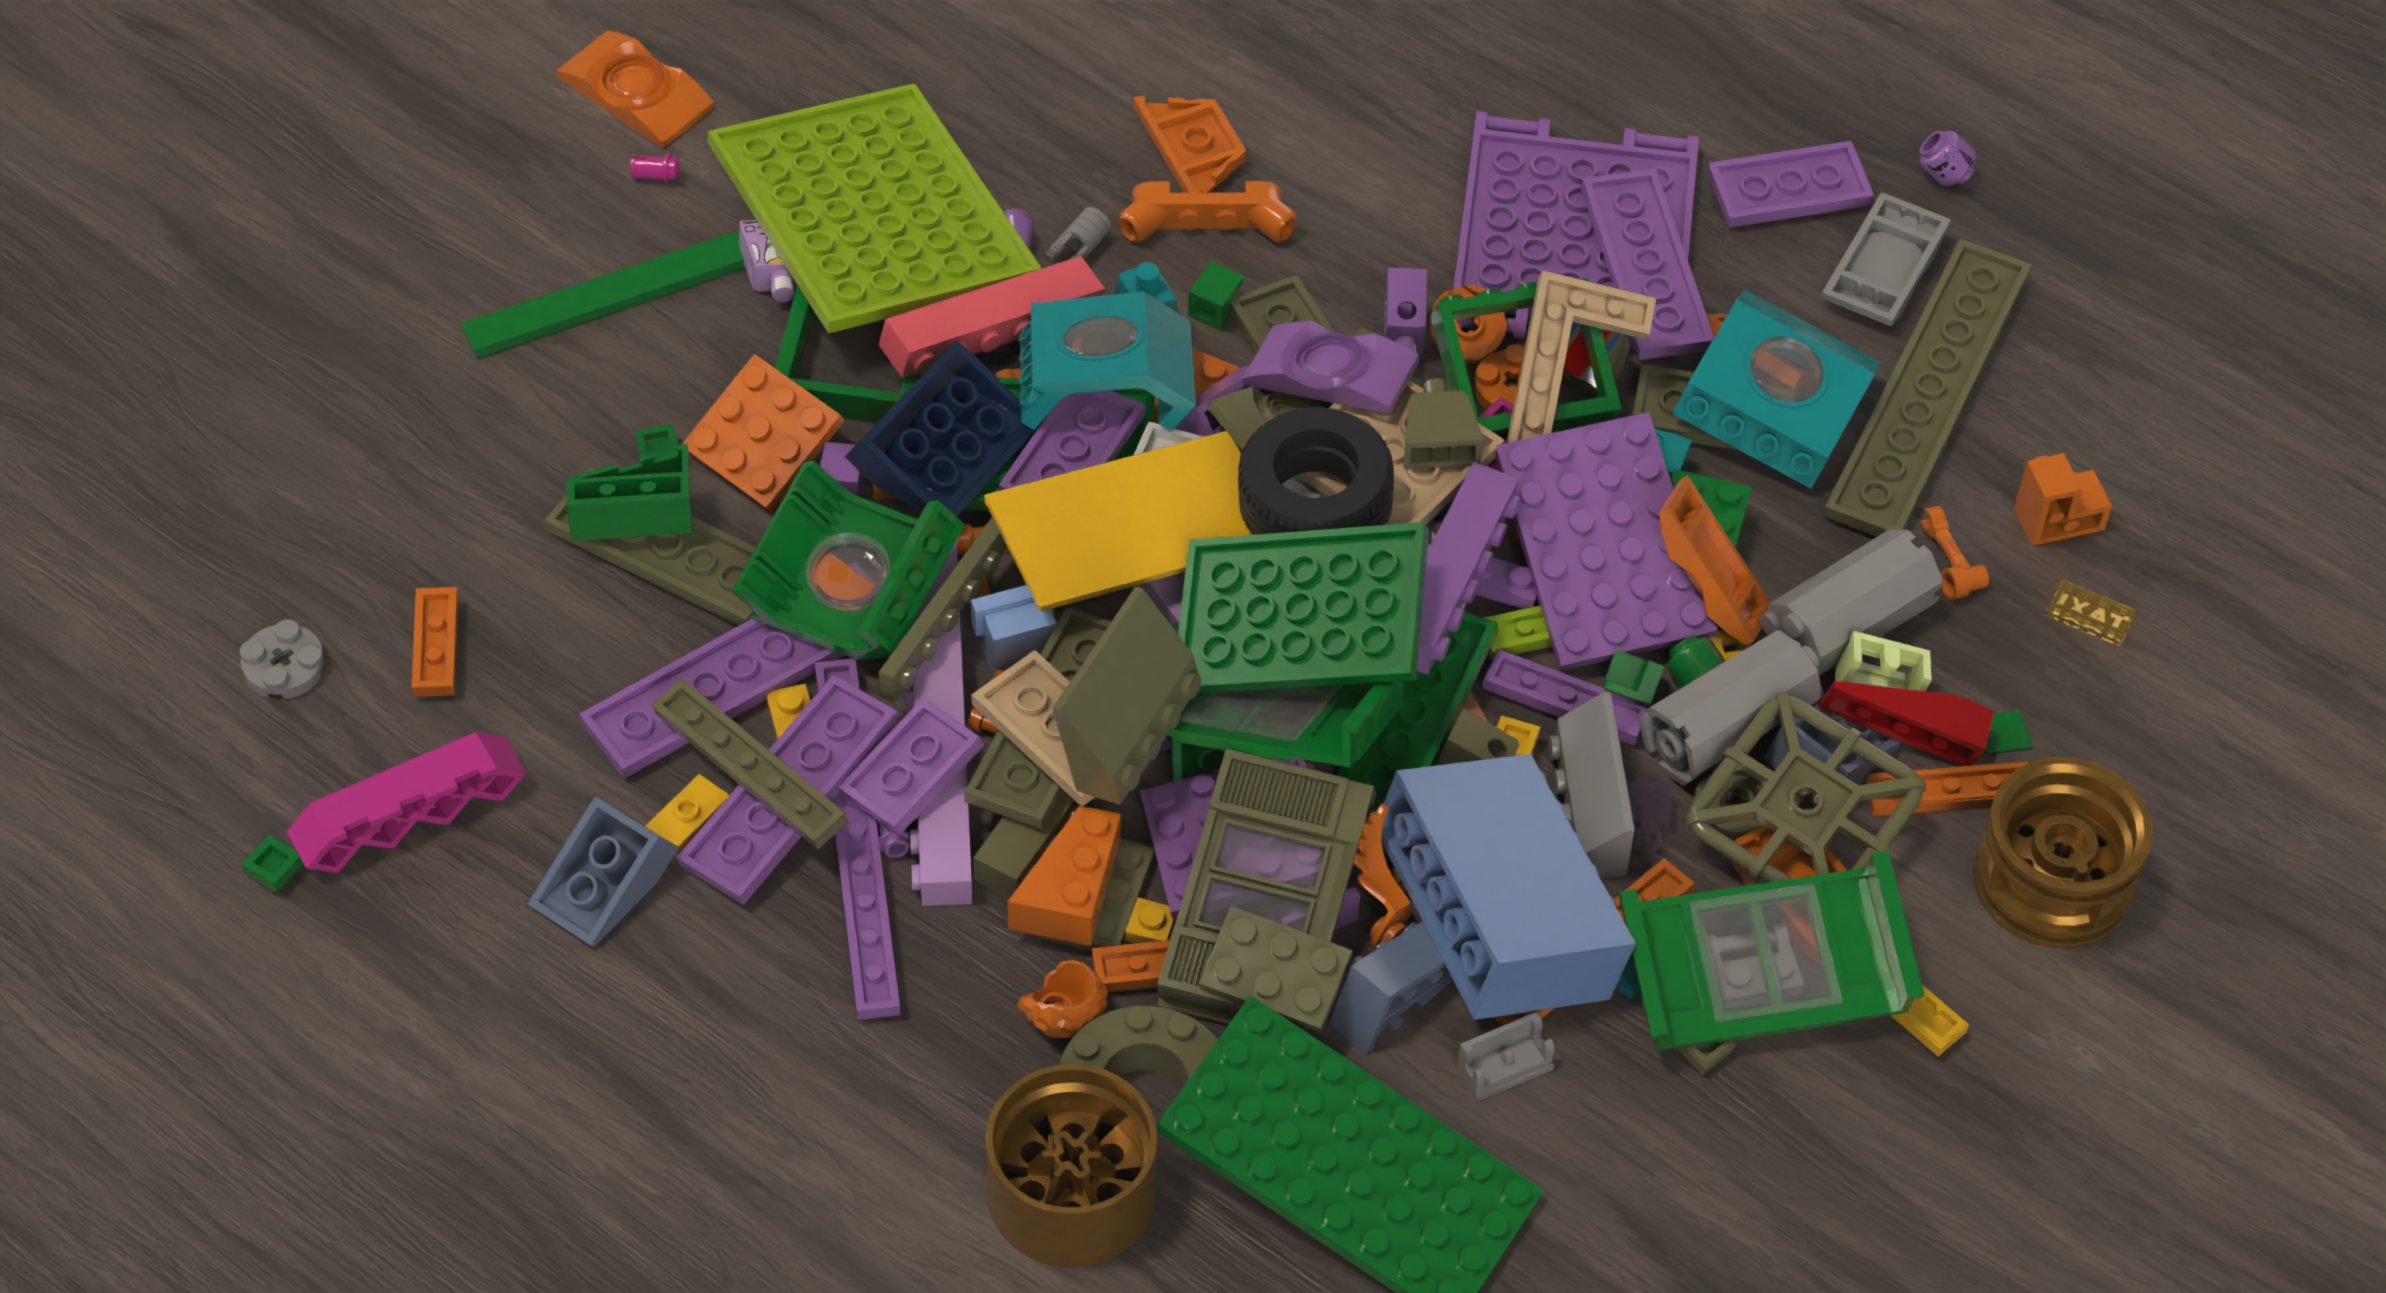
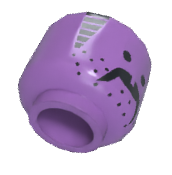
(1947, 158)

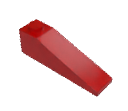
(1925, 720)

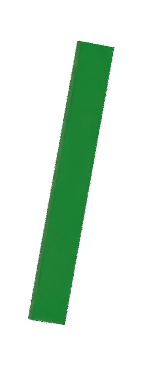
(603, 295)

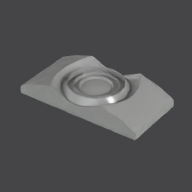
(1886, 259)

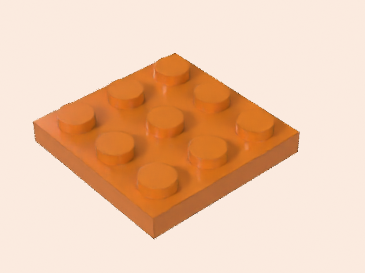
(762, 432)

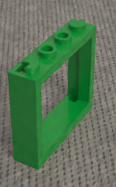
(1492, 301)
(848, 401)

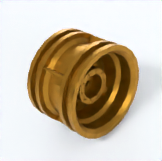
(2055, 878)

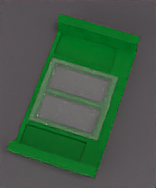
(1301, 722)
(1773, 956)

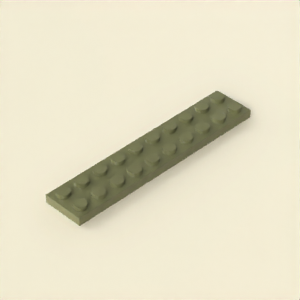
(1927, 390)

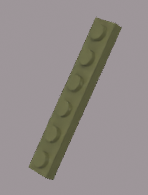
(941, 612)
(750, 763)

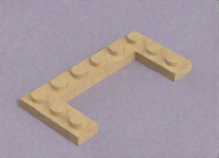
(1556, 305)

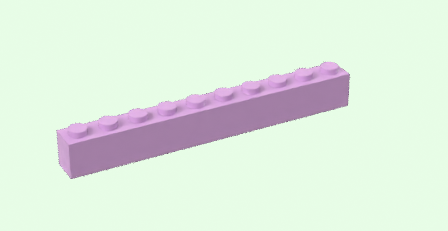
(944, 824)

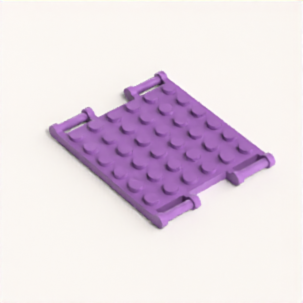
(1529, 206)

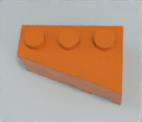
(1070, 880)

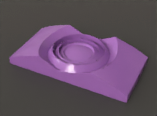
(1332, 367)

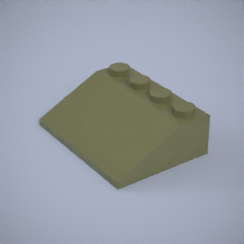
(1125, 699)

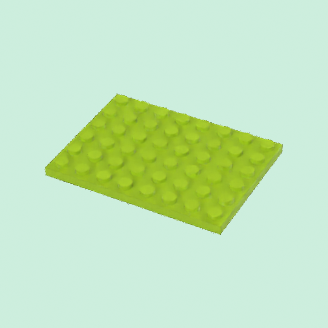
(871, 206)

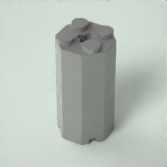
(1861, 593)
(1715, 709)

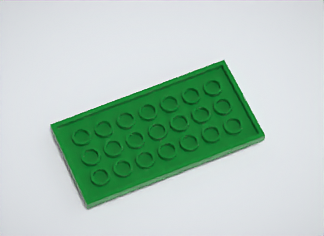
(1347, 1158)

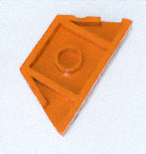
(1192, 140)

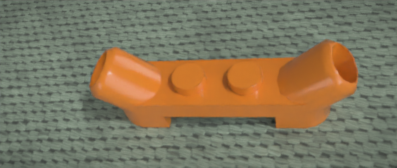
(1157, 208)

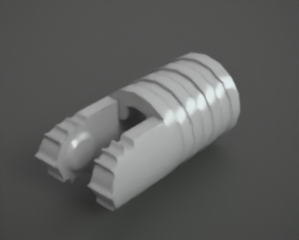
(1082, 234)

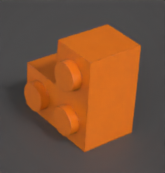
(2059, 502)

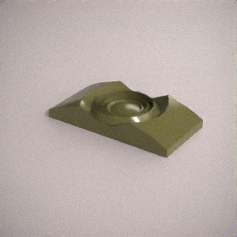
(1249, 409)

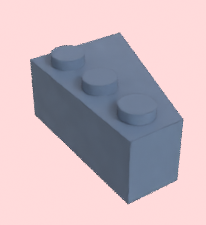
(1387, 985)

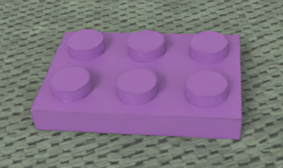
(911, 766)

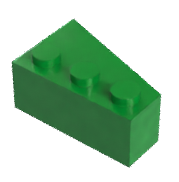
(633, 499)

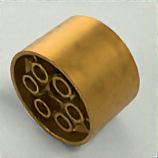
(1073, 1104)

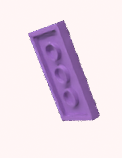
(1790, 184)
(1076, 435)

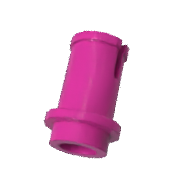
(655, 167)

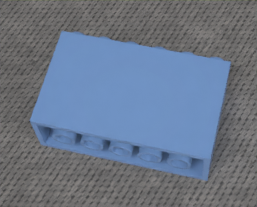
(1504, 886)

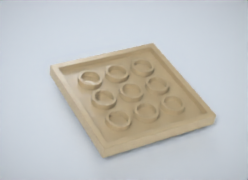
(1417, 491)

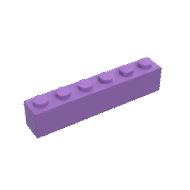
(1462, 553)

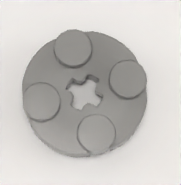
(278, 641)

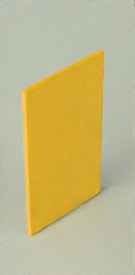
(1119, 519)

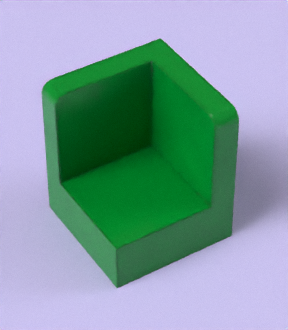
(1212, 295)
(1633, 677)

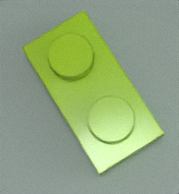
(1520, 632)

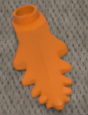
(1379, 881)

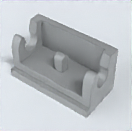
(1505, 1057)

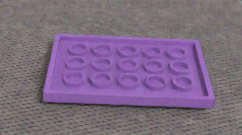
(1599, 543)

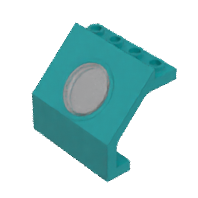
(1106, 347)
(1776, 388)

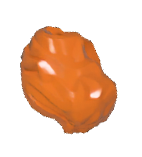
(1067, 1002)

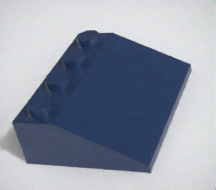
(943, 435)

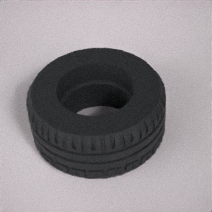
(1315, 442)

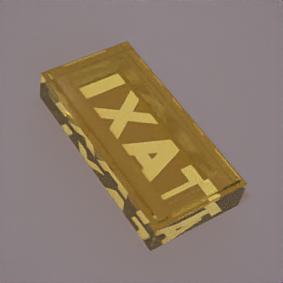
(2090, 612)

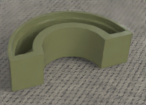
(1142, 1040)

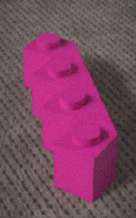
(391, 802)

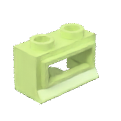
(1891, 655)

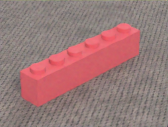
(981, 317)

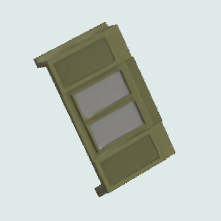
(1270, 845)

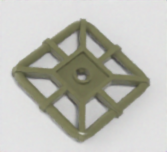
(1798, 776)

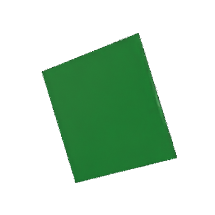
(2008, 733)

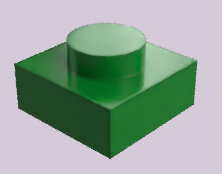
(656, 440)
(272, 864)

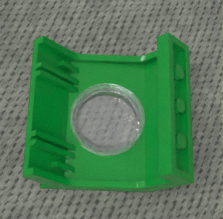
(888, 562)

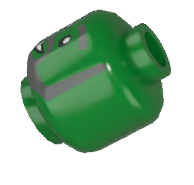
(1693, 659)

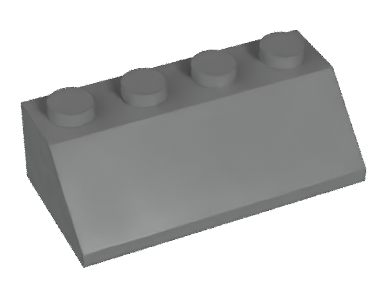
(1594, 783)

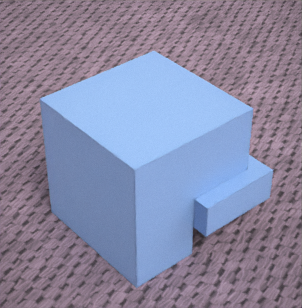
(1010, 626)

